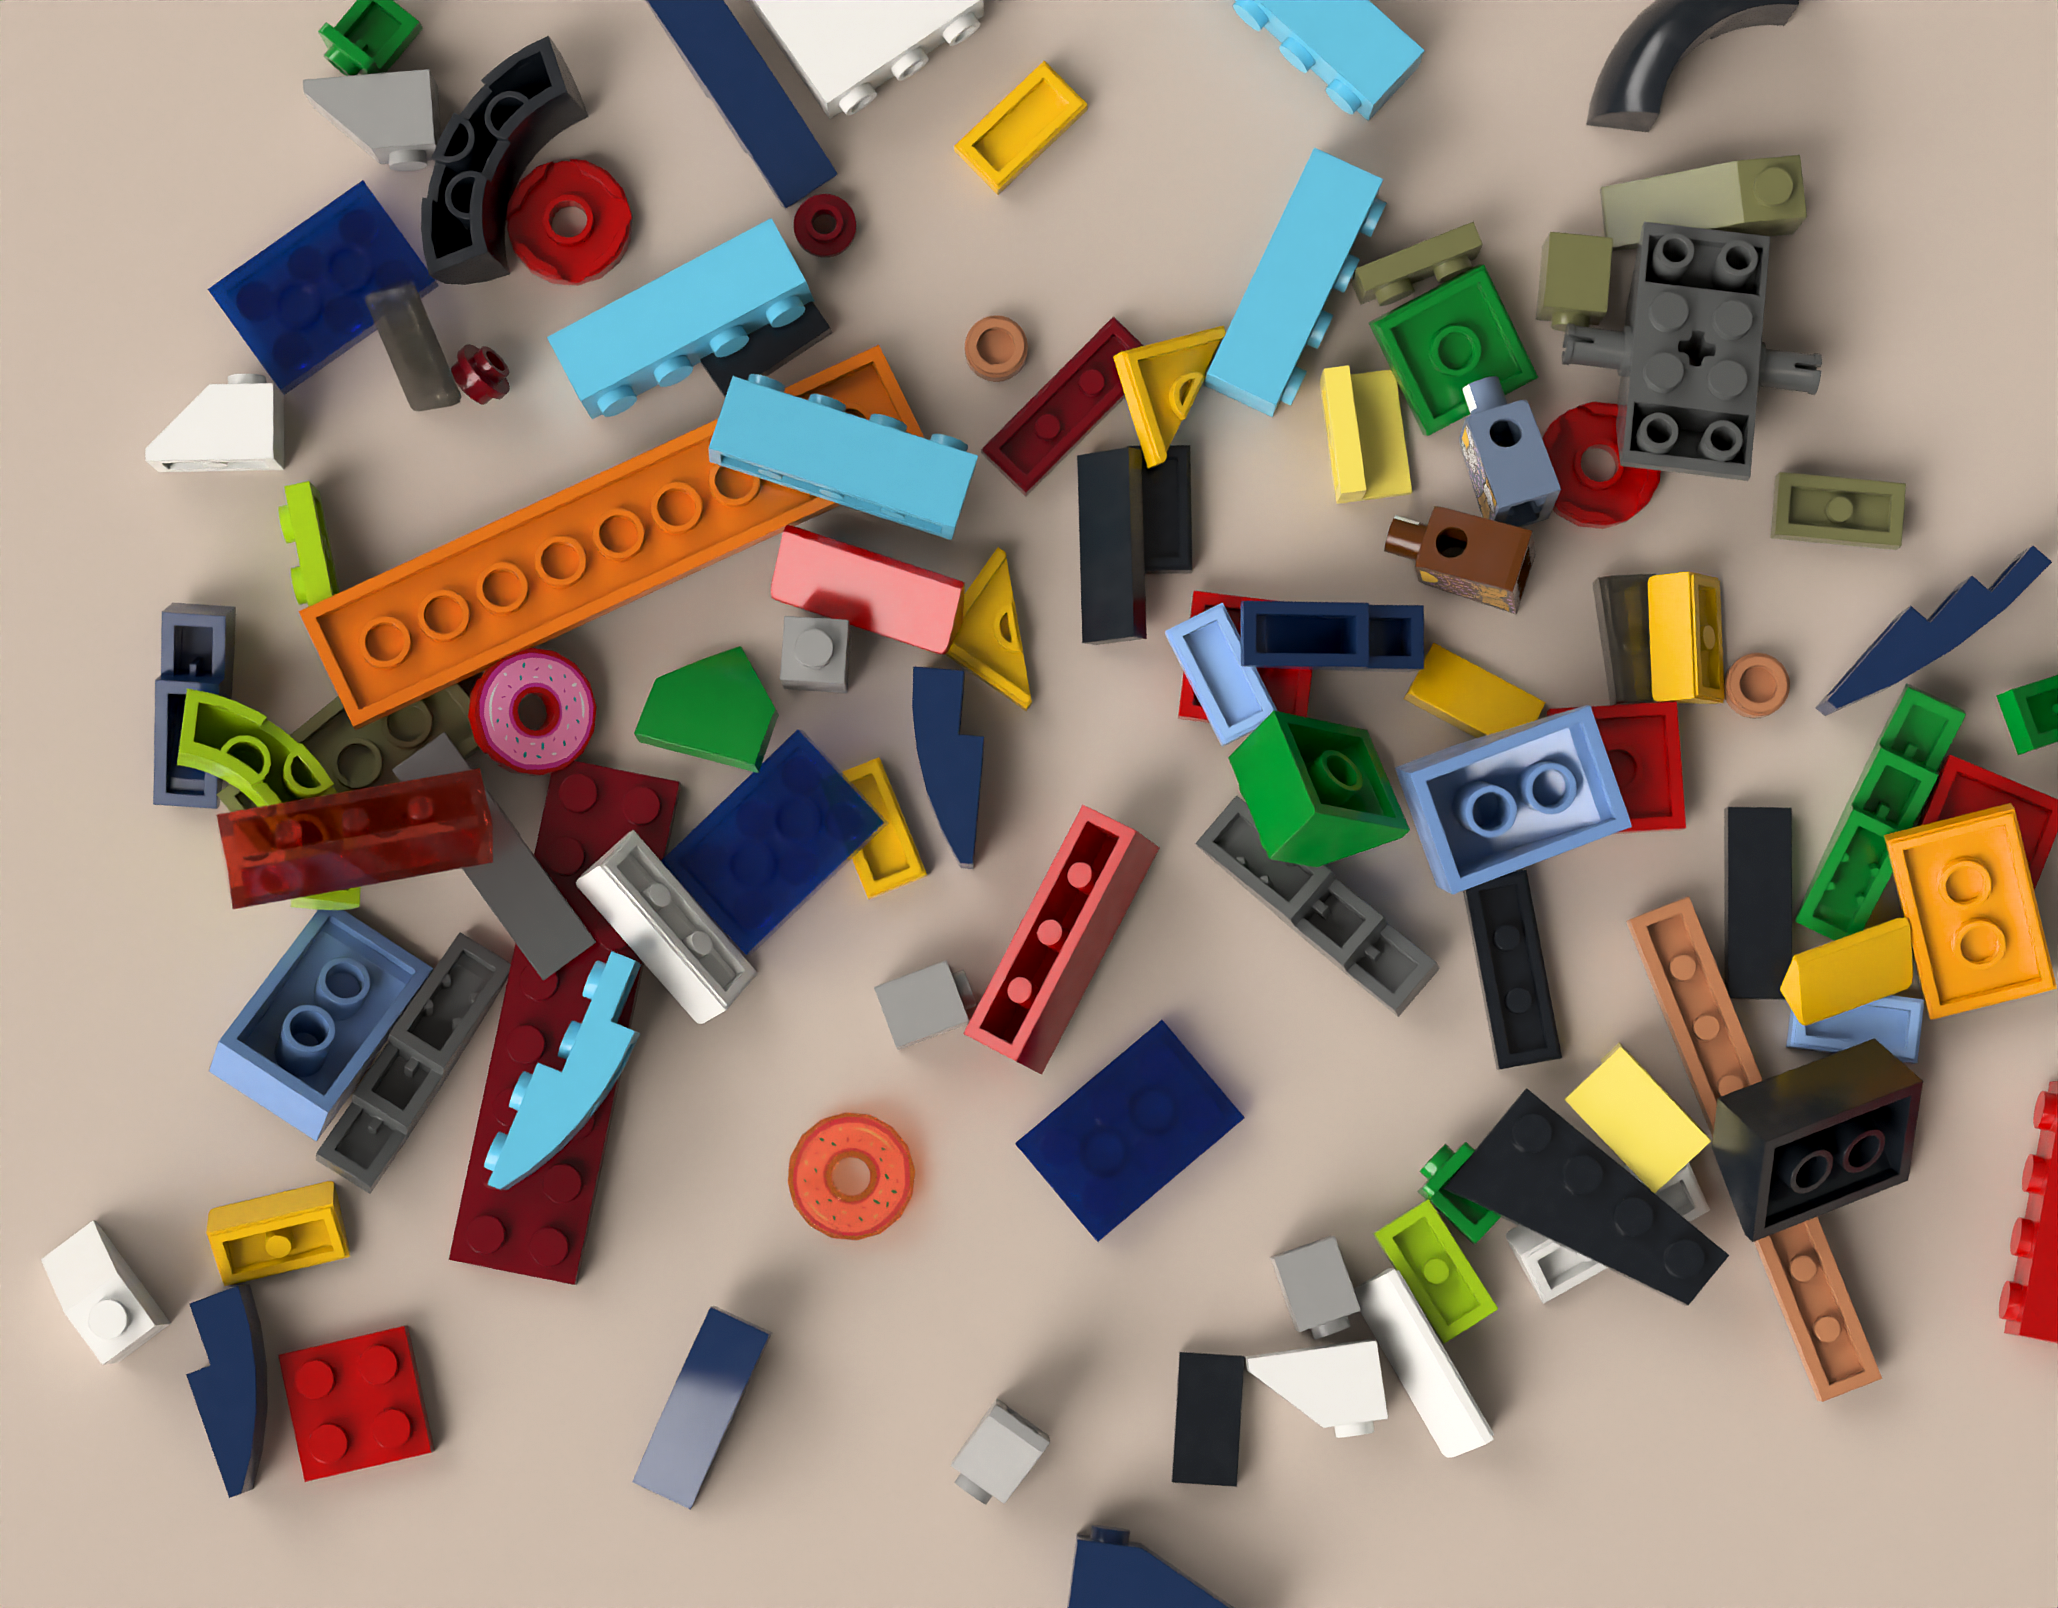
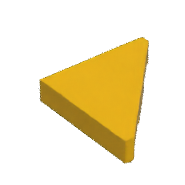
(1163, 384)
(990, 633)

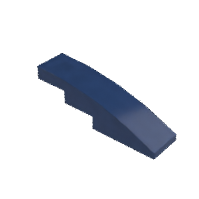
(746, 95)
(1915, 641)

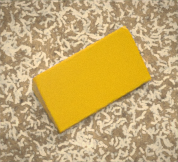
(1686, 638)
(1470, 695)
(1850, 972)
(277, 1233)

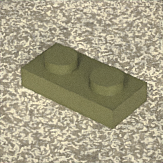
(1393, 275)
(1838, 510)

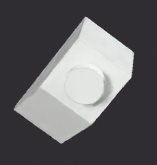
(225, 430)
(102, 1295)
(1328, 1383)

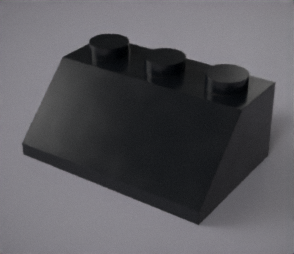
(1817, 1137)

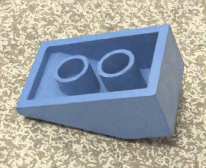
(1513, 798)
(319, 1020)

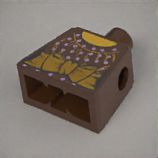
(1489, 569)

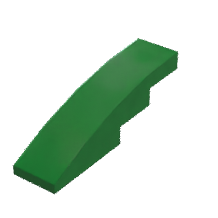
(1882, 802)

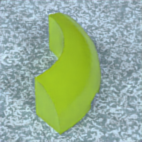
(257, 760)

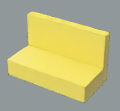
(1364, 434)
(1637, 1118)

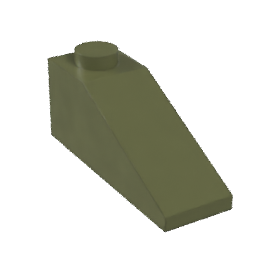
(1732, 196)

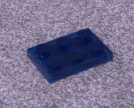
(307, 291)
(774, 842)
(1129, 1130)

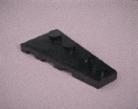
(1570, 1191)

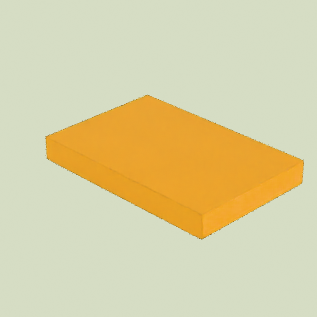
(1970, 911)

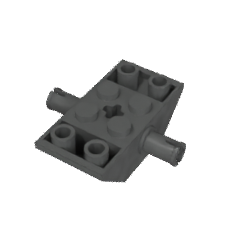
(1701, 300)

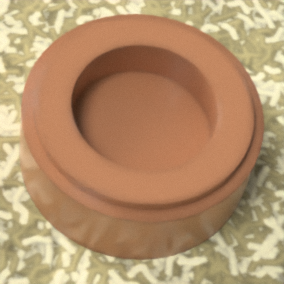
(996, 348)
(1756, 685)

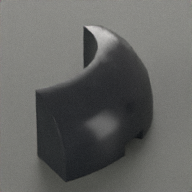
(1656, 42)
(484, 156)

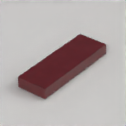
(1062, 411)

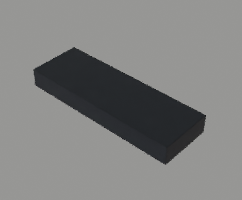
(1111, 546)
(1757, 901)
(1512, 971)

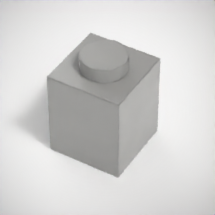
(815, 654)
(925, 1003)
(1316, 1287)

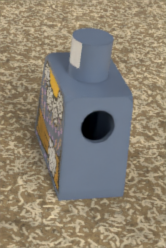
(1512, 481)

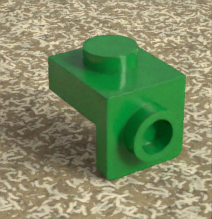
(369, 37)
(2032, 714)
(1463, 1214)

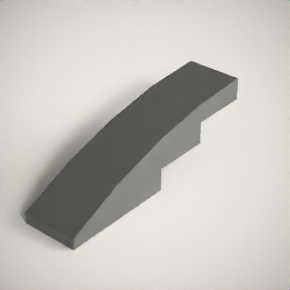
(515, 882)
(1321, 911)
(414, 1062)

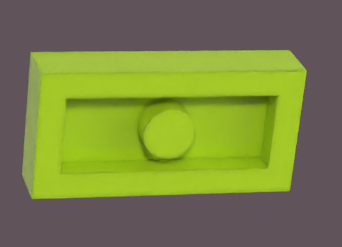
(305, 524)
(1435, 1271)

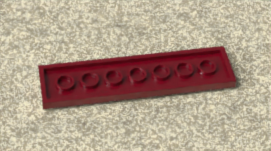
(546, 1218)

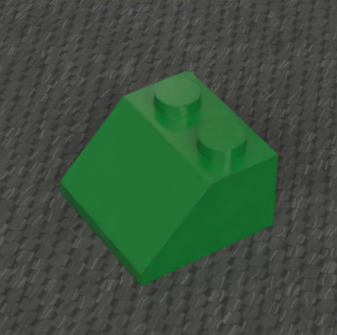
(1316, 790)

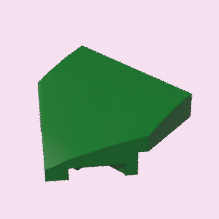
(711, 712)

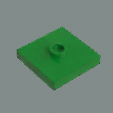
(1448, 342)

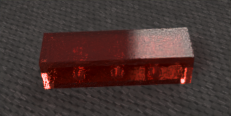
(355, 838)

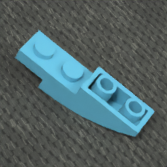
(559, 1103)

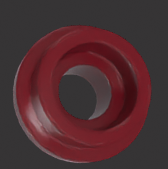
(824, 244)
(481, 373)

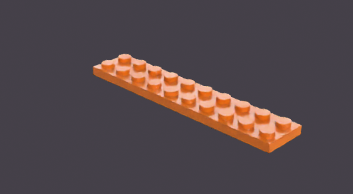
(567, 559)

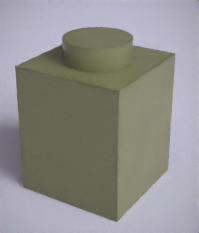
(1574, 279)

